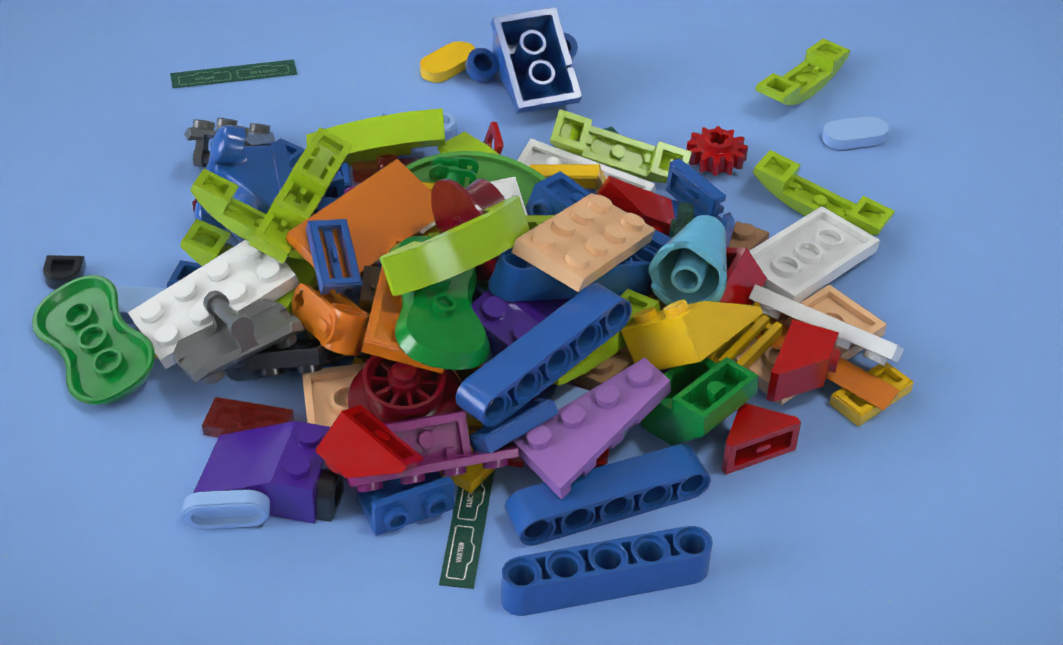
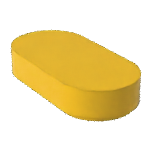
(445, 62)

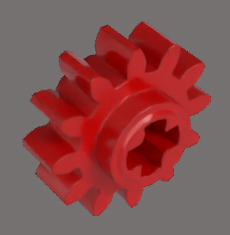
(717, 150)

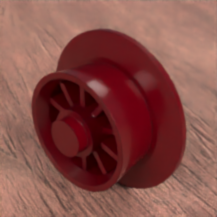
(457, 205)
(402, 391)

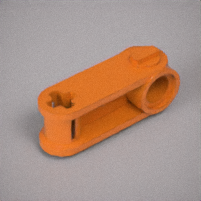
(331, 319)

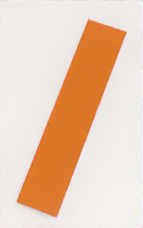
(853, 378)

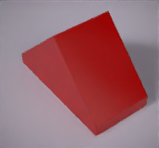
(759, 436)

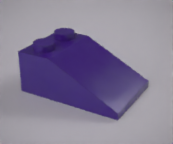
(510, 320)
(270, 460)

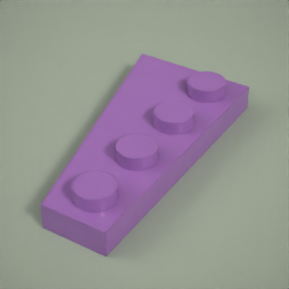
(590, 424)

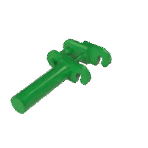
(454, 169)

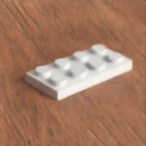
(812, 254)
(178, 311)

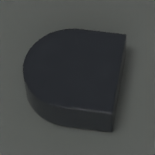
(62, 269)
(328, 495)

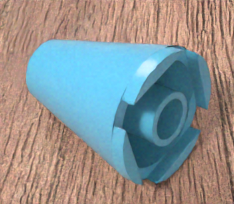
(692, 263)

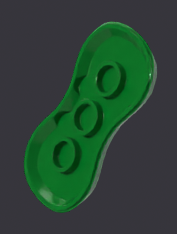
(439, 322)
(98, 347)

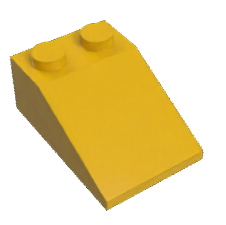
(685, 331)

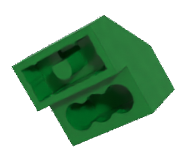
(700, 399)

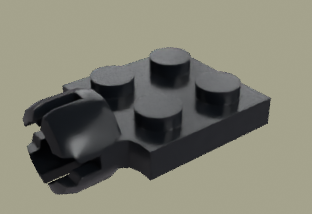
(304, 354)

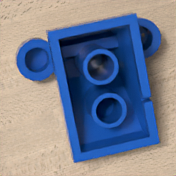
(530, 59)
(256, 170)

